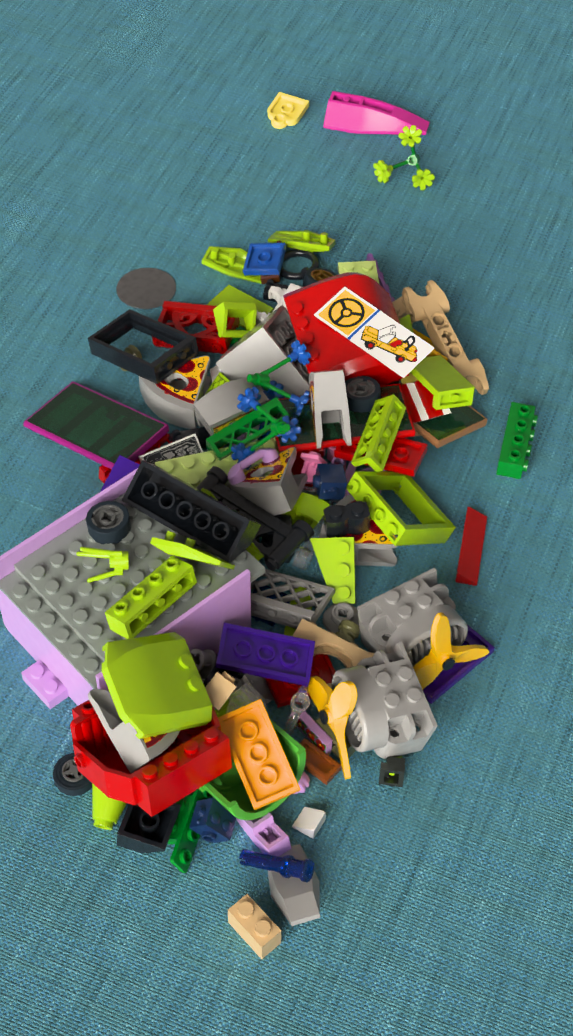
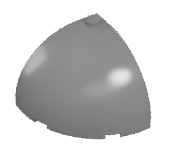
(263, 348)

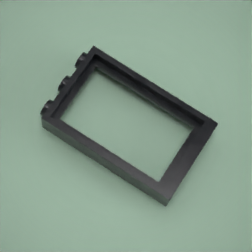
(184, 347)

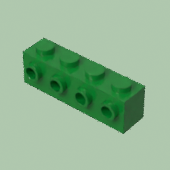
(516, 439)

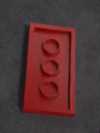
(403, 458)

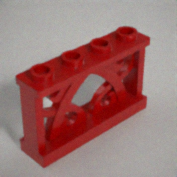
(186, 314)

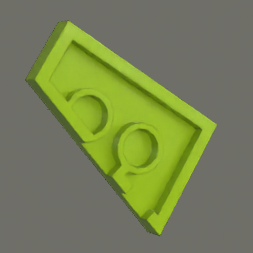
(337, 565)

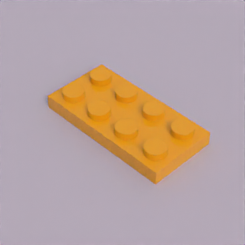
(258, 755)

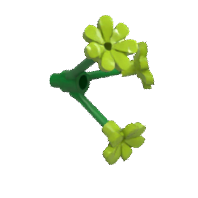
(422, 178)

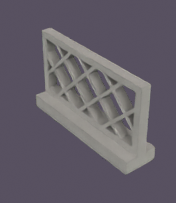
(284, 613)

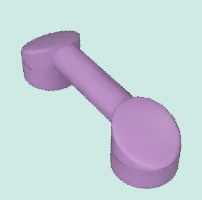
(236, 473)

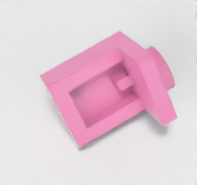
(310, 464)

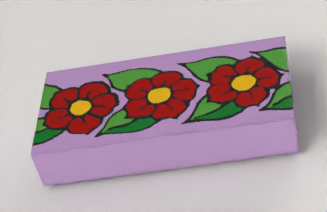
(314, 733)

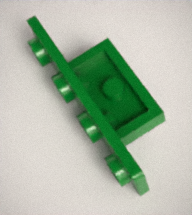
(182, 836)

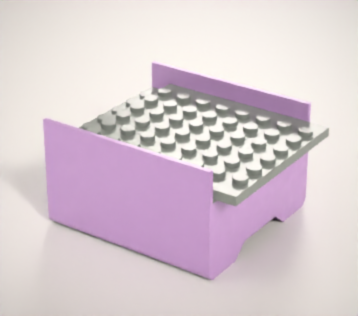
(64, 616)

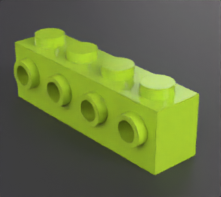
(151, 597)

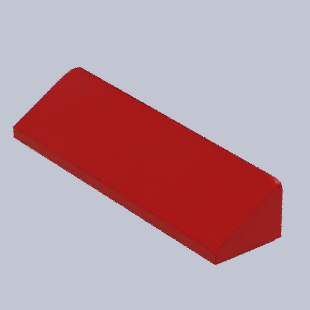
(471, 547)

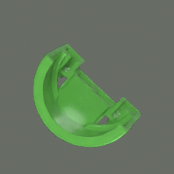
(231, 793)

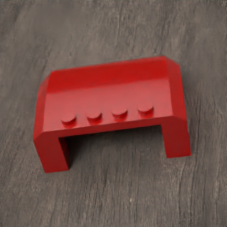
(328, 347)

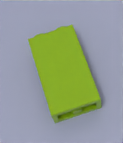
(444, 382)

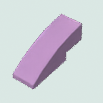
(266, 835)

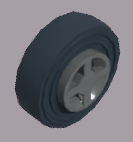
(63, 777)

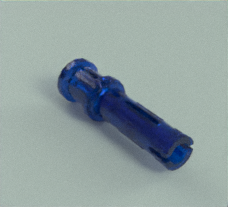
(286, 865)

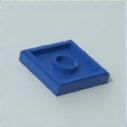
(264, 259)

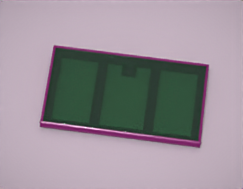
(96, 425)

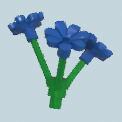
(272, 389)
(284, 428)

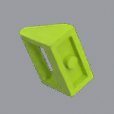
(238, 310)

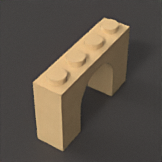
(331, 644)

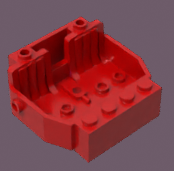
(185, 766)

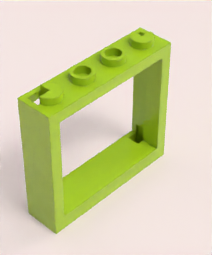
(435, 525)

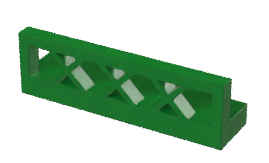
(244, 425)

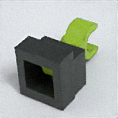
(392, 771)

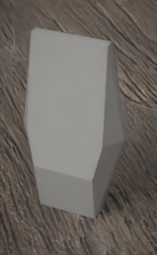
(295, 898)

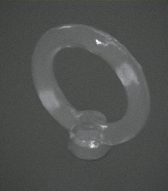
(297, 700)

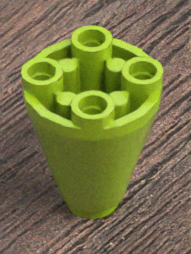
(105, 810)

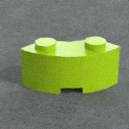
(308, 508)

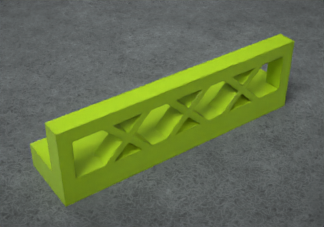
(382, 433)

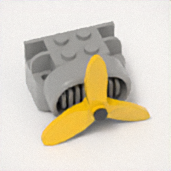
(424, 621)
(375, 707)

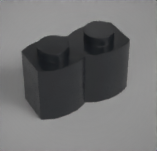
(347, 519)

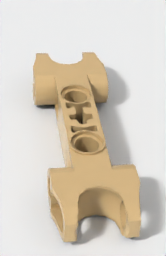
(432, 311)

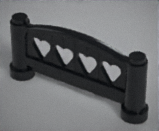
(285, 538)

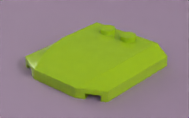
(156, 684)

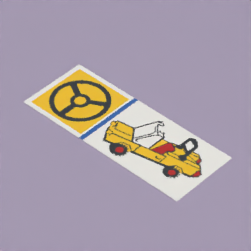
(374, 332)

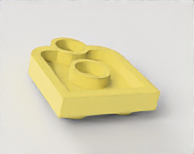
(286, 110)

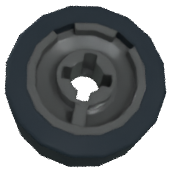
(362, 393)
(108, 522)

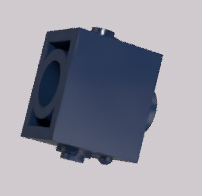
(330, 481)
(212, 821)

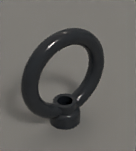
(299, 253)

